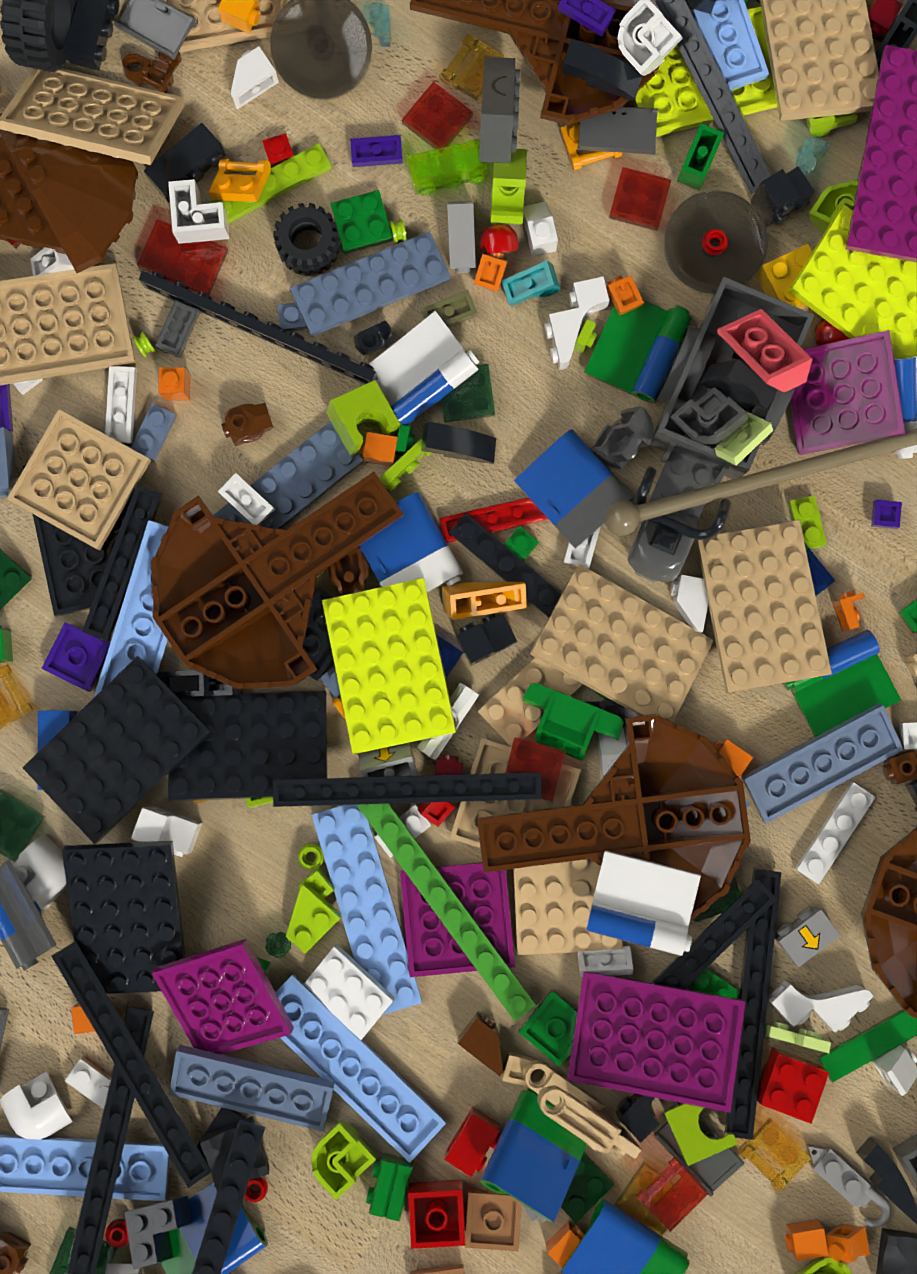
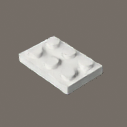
(349, 992)

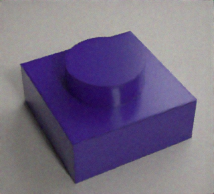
(886, 514)

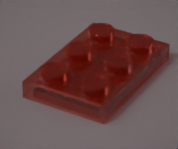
(189, 263)

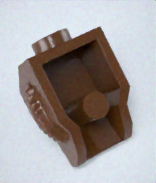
(246, 423)
(350, 573)
(12, 1253)

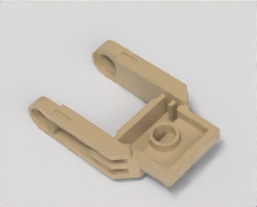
(579, 1111)

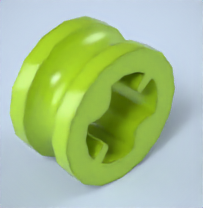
(398, 231)
(143, 344)

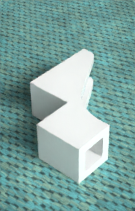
(564, 326)
(831, 1007)

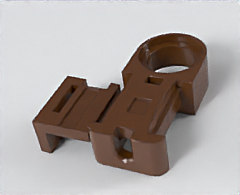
(155, 75)

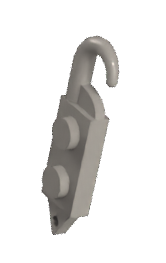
(848, 1182)

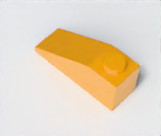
(240, 13)
(482, 598)

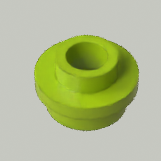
(302, 856)

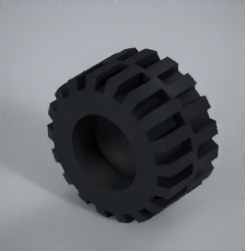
(307, 219)

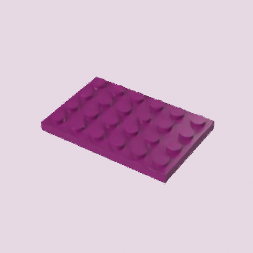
(657, 1040)

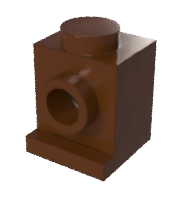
(893, 767)

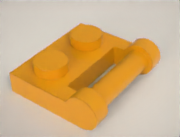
(570, 138)
(239, 187)

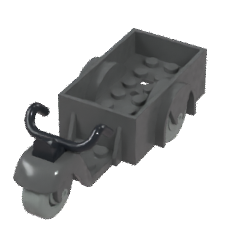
(689, 465)

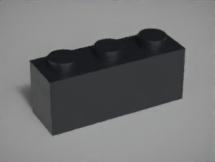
(90, 32)
(186, 160)

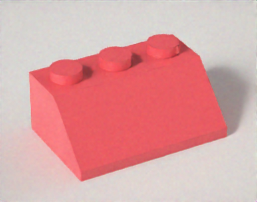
(768, 350)

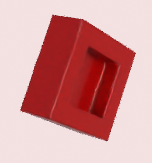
(277, 149)
(436, 811)

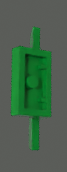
(568, 721)

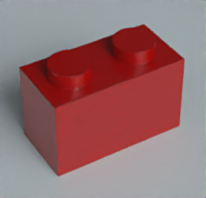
(472, 1142)

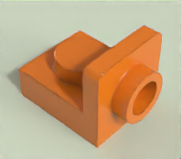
(491, 270)
(624, 294)
(847, 614)

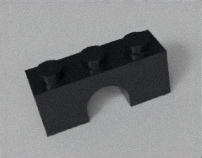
(637, 1116)

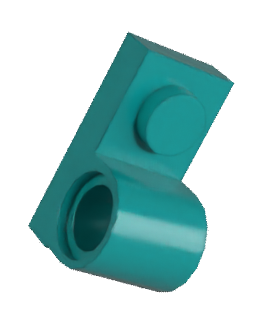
(532, 282)

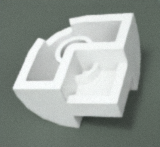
(646, 37)
(42, 871)
(35, 1108)

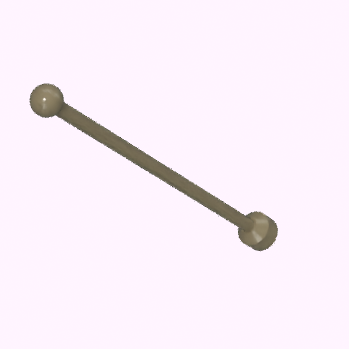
(624, 517)

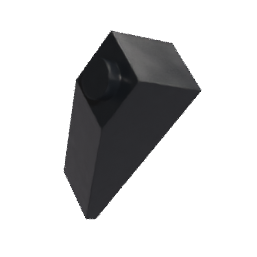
(902, 31)

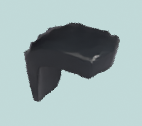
(373, 338)

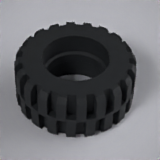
(37, 32)

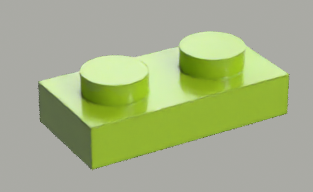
(807, 512)

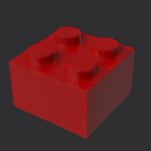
(791, 1085)
(436, 1214)

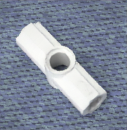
(461, 702)

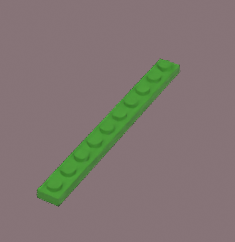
(449, 909)

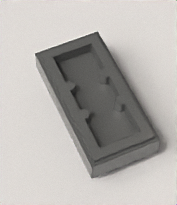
(177, 328)

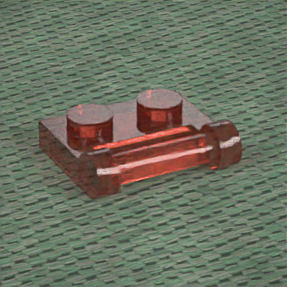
(678, 1199)

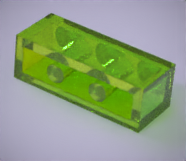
(447, 167)

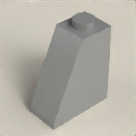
(461, 235)

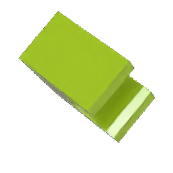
(509, 189)
(360, 406)
(692, 1142)

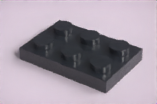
(317, 638)

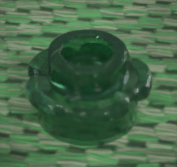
(277, 952)

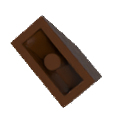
(482, 1041)

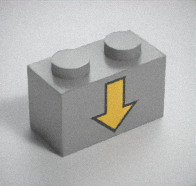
(388, 761)
(806, 935)

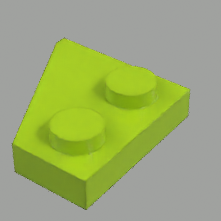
(310, 918)

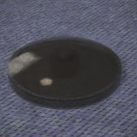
(321, 47)
(707, 212)

